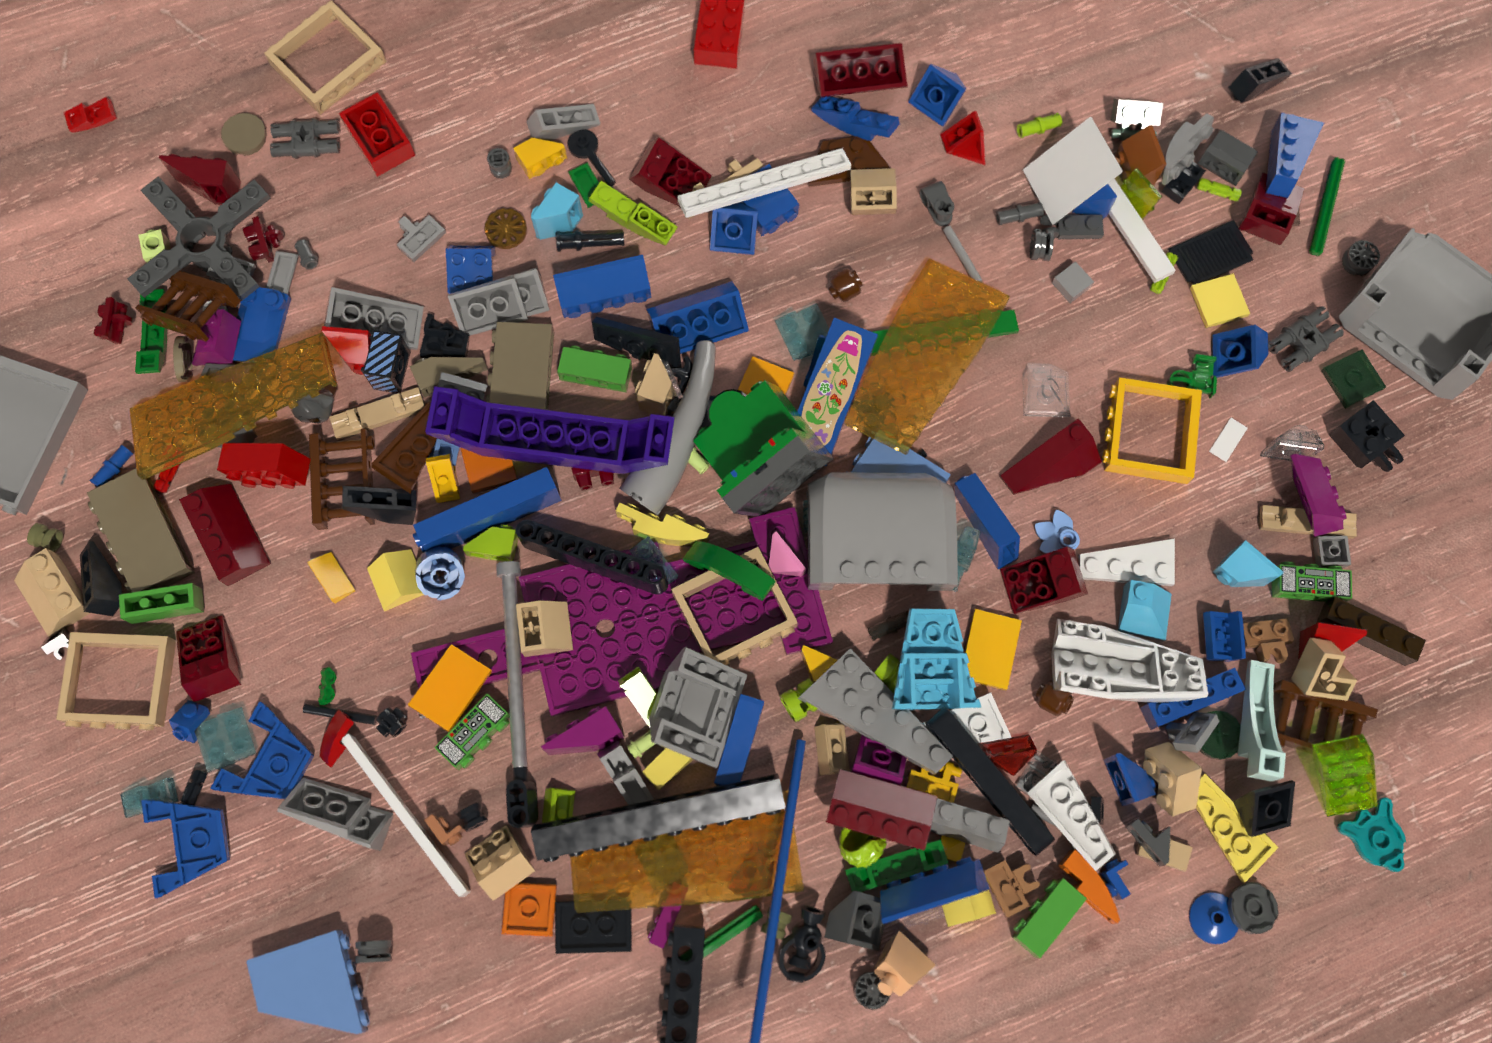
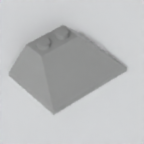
(696, 706)

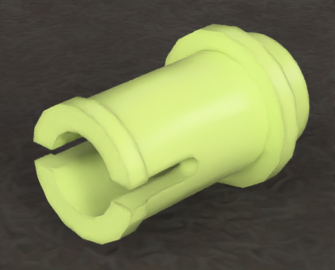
(698, 462)
(640, 745)

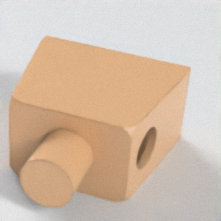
(901, 965)

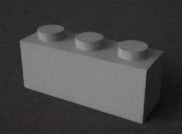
(969, 825)

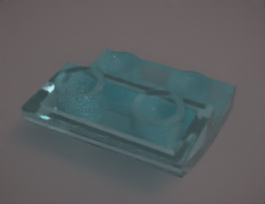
(802, 330)
(225, 740)

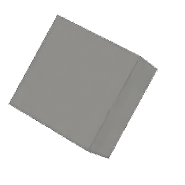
(1072, 282)
(1331, 551)

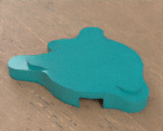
(1377, 836)

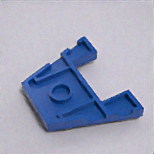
(277, 765)
(198, 841)

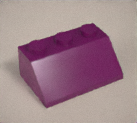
(1317, 494)

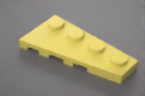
(1222, 819)

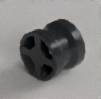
(472, 817)

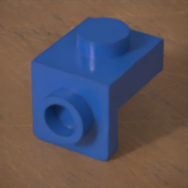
(187, 720)
(1113, 881)

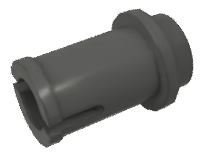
(307, 257)

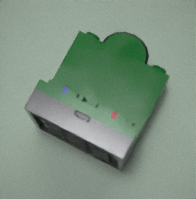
(759, 448)

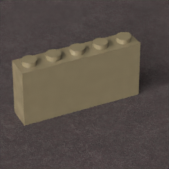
(521, 364)
(139, 533)

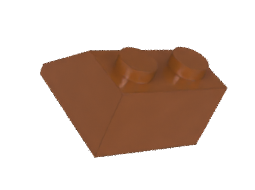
(1142, 152)

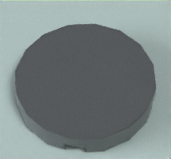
(1252, 908)

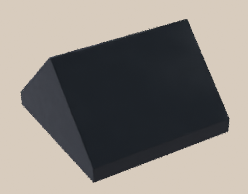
(1266, 808)

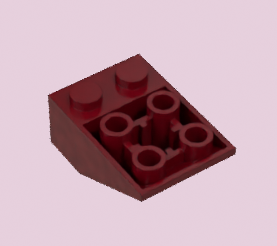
(667, 172)
(207, 177)
(1269, 214)
(1044, 580)
(207, 659)

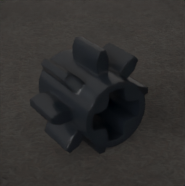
(391, 722)

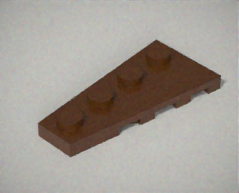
(407, 453)

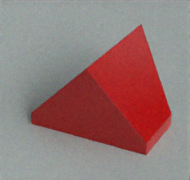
(966, 139)

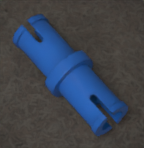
(111, 466)

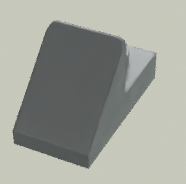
(1156, 846)

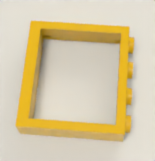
(1186, 470)

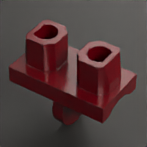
(265, 238)
(113, 321)
(583, 477)

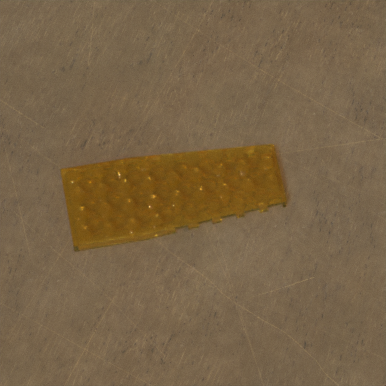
(924, 354)
(218, 405)
(687, 868)

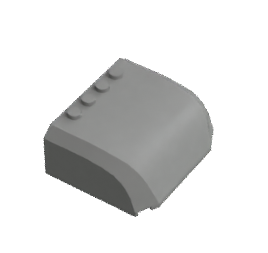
(1427, 314)
(881, 530)

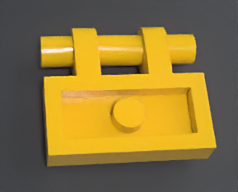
(941, 787)

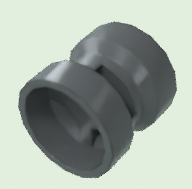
(498, 168)

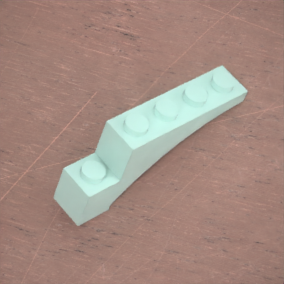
(1258, 727)

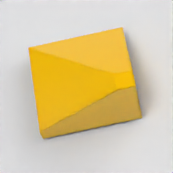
(953, 848)

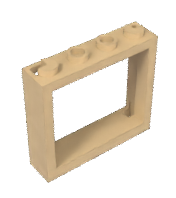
(344, 81)
(743, 649)
(160, 689)

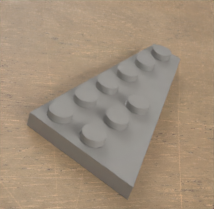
(865, 704)

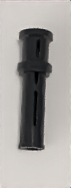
(577, 237)

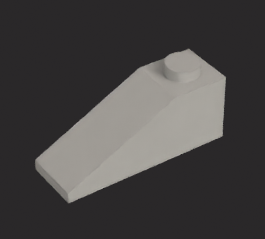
(562, 121)

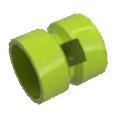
(888, 672)
(796, 708)

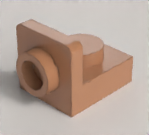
(439, 828)

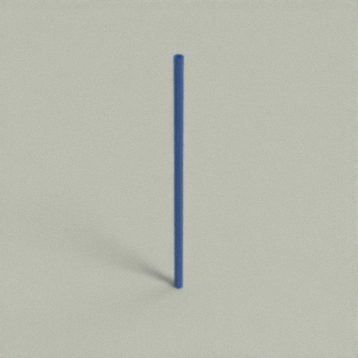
(777, 894)

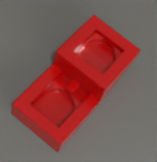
(95, 115)
(331, 744)

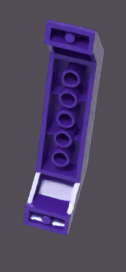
(549, 435)

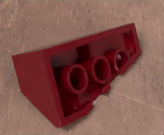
(1061, 457)

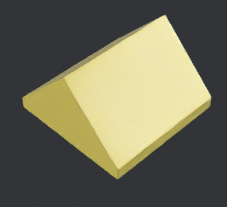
(395, 578)
(969, 909)

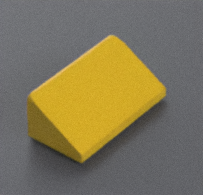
(331, 577)

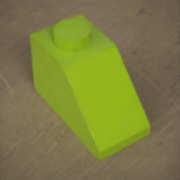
(494, 544)

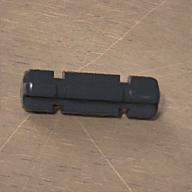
(193, 788)

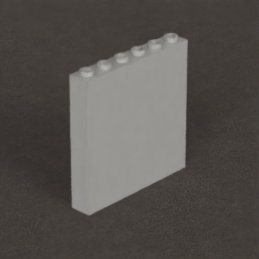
(33, 424)

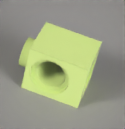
(150, 240)

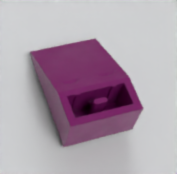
(589, 735)

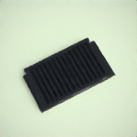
(1212, 253)

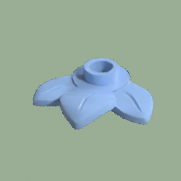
(1054, 532)

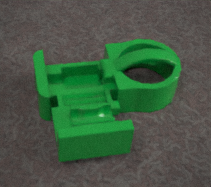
(1202, 375)

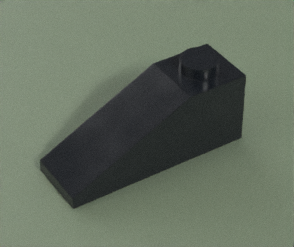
(1258, 79)
(382, 504)
(99, 582)

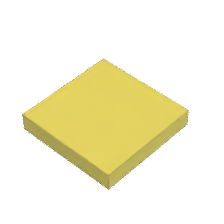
(1219, 300)

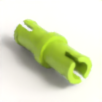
(1039, 125)

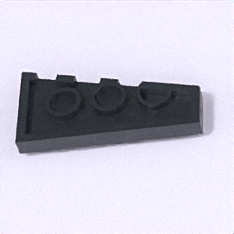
(637, 341)

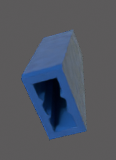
(986, 516)
(739, 740)

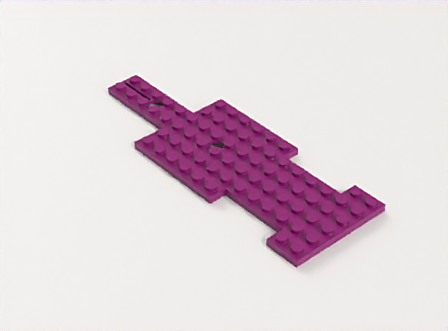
(648, 625)

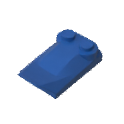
(262, 323)

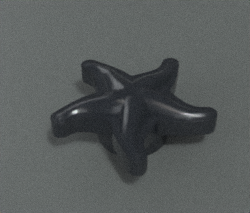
(683, 374)

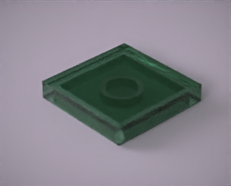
(1353, 378)

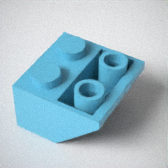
(557, 212)

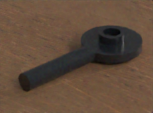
(584, 145)

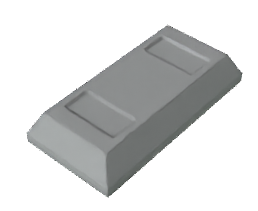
(282, 271)

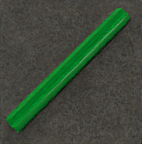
(1327, 206)

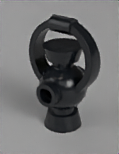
(805, 939)

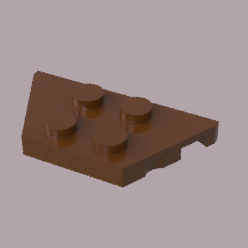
(860, 154)

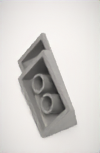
(499, 301)
(338, 813)

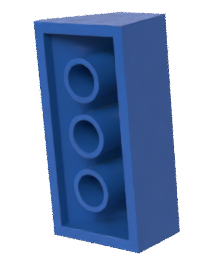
(603, 286)
(701, 316)
(933, 890)

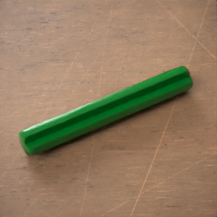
(728, 931)

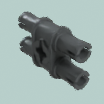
(305, 138)
(1305, 349)

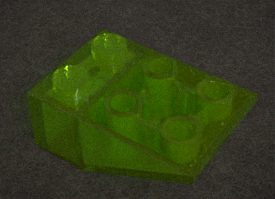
(1346, 775)

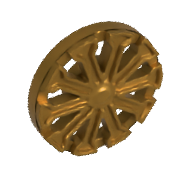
(505, 228)

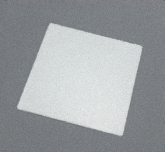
(1072, 170)

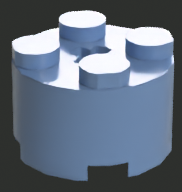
(439, 559)

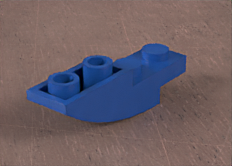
(849, 118)

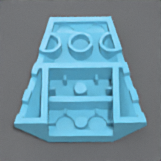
(933, 664)

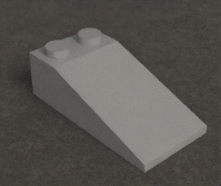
(373, 313)

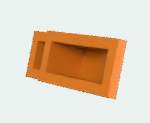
(1090, 885)

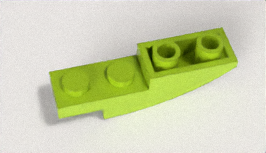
(631, 215)

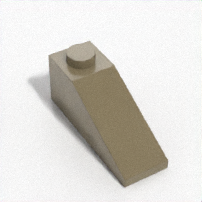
(428, 371)

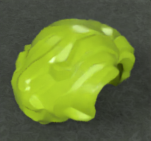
(860, 848)

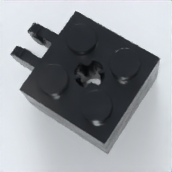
(1368, 436)

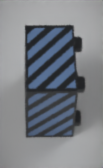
(386, 361)

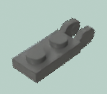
(1076, 227)

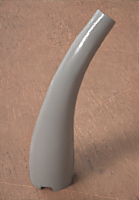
(656, 485)

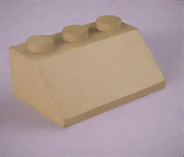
(50, 591)

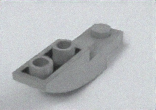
(1183, 146)

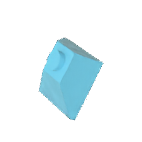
(1246, 568)
(1144, 610)

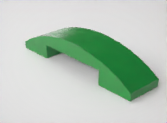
(153, 340)
(730, 566)
(897, 867)

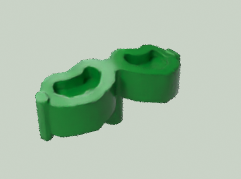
(326, 691)

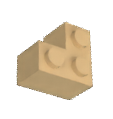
(1322, 672)
(1176, 776)

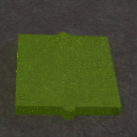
(1140, 193)

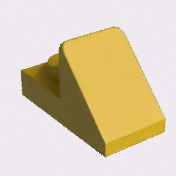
(443, 478)

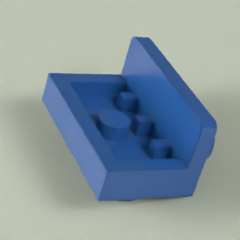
(1224, 636)

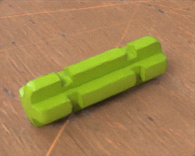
(1219, 189)
(1159, 286)

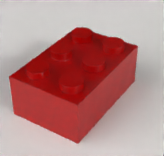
(719, 33)
(377, 134)
(263, 465)

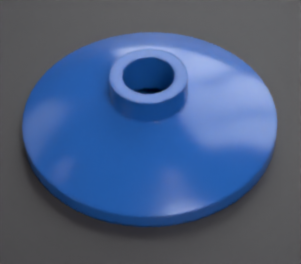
(1202, 918)

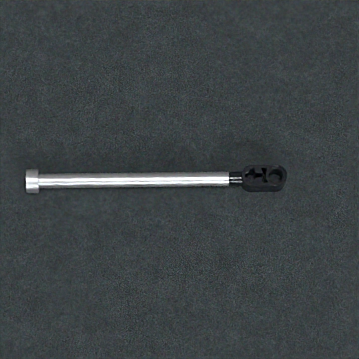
(508, 572)

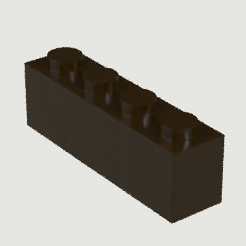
(1381, 635)

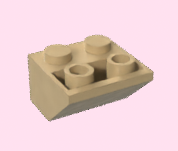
(873, 191)
(656, 389)
(544, 627)
(499, 863)

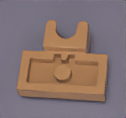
(1269, 638)
(1009, 887)

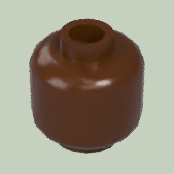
(845, 285)
(1054, 701)

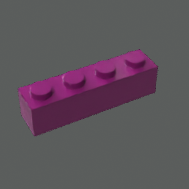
(664, 923)

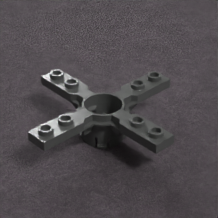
(191, 230)

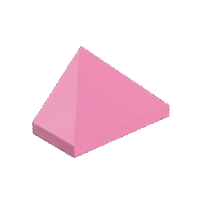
(782, 558)

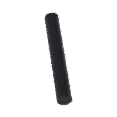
(330, 712)

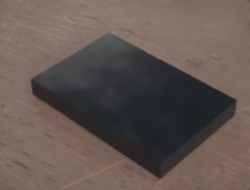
(592, 930)

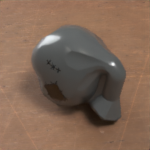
(314, 409)

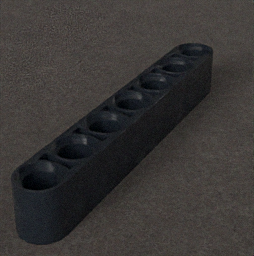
(599, 564)
(990, 781)

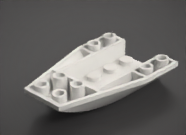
(1122, 666)

